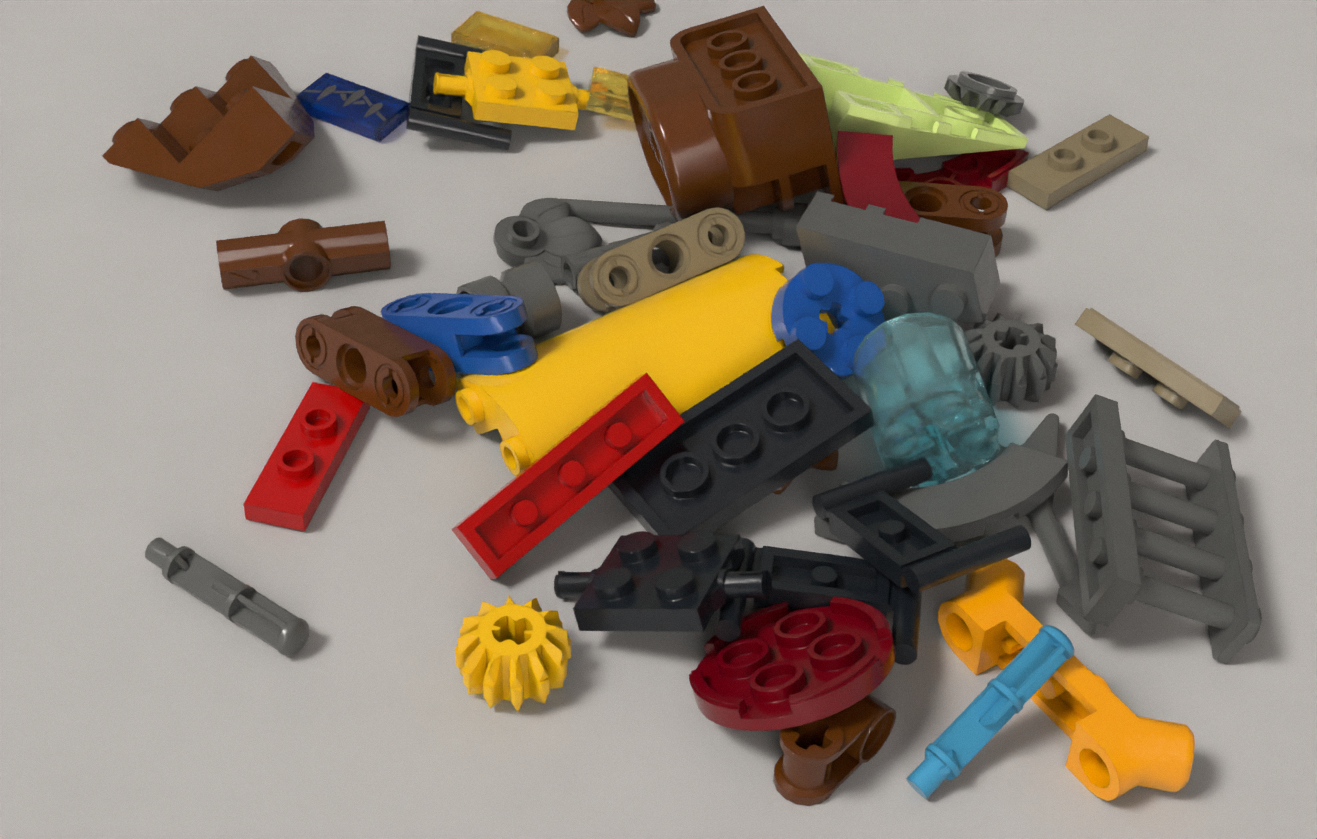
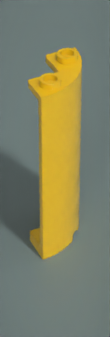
(684, 338)

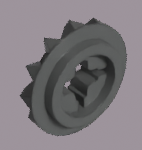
(984, 93)

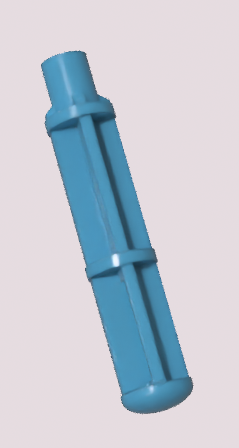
(991, 709)

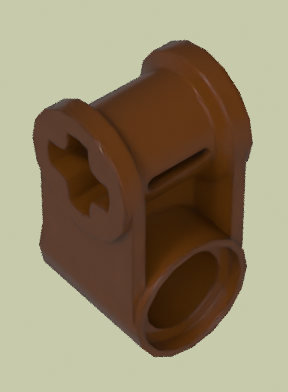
(830, 750)

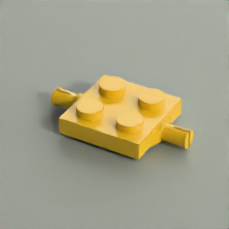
(516, 90)

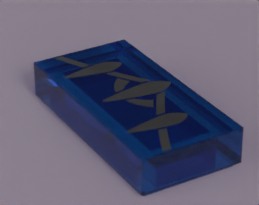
(353, 106)

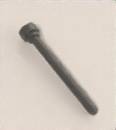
(778, 223)

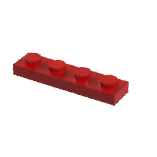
(567, 476)

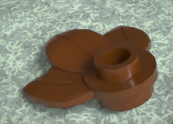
(617, 14)

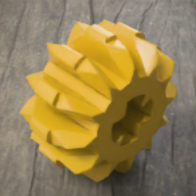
(513, 652)

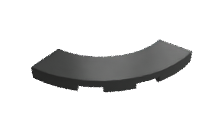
(963, 507)

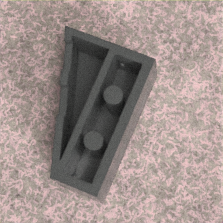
(913, 264)

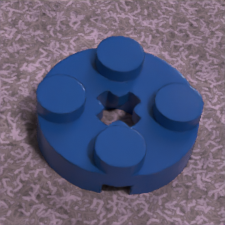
(834, 289)

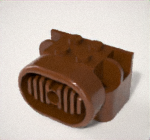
(733, 119)

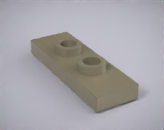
(1077, 161)
(1174, 382)

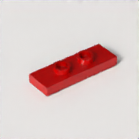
(306, 458)

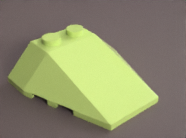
(917, 121)

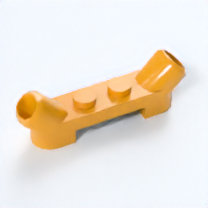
(1109, 743)

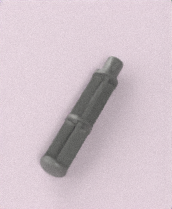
(229, 596)

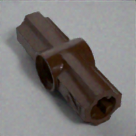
(303, 255)

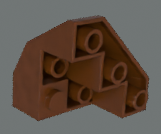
(221, 135)

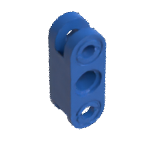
(470, 328)

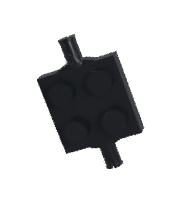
(662, 583)

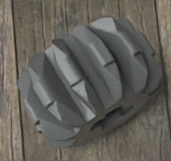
(1013, 359)

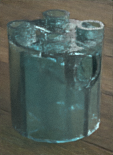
(926, 396)

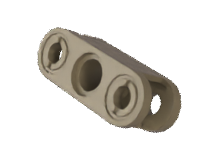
(685, 245)

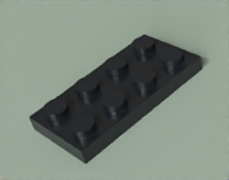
(743, 444)

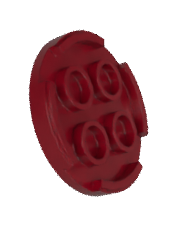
(794, 665)

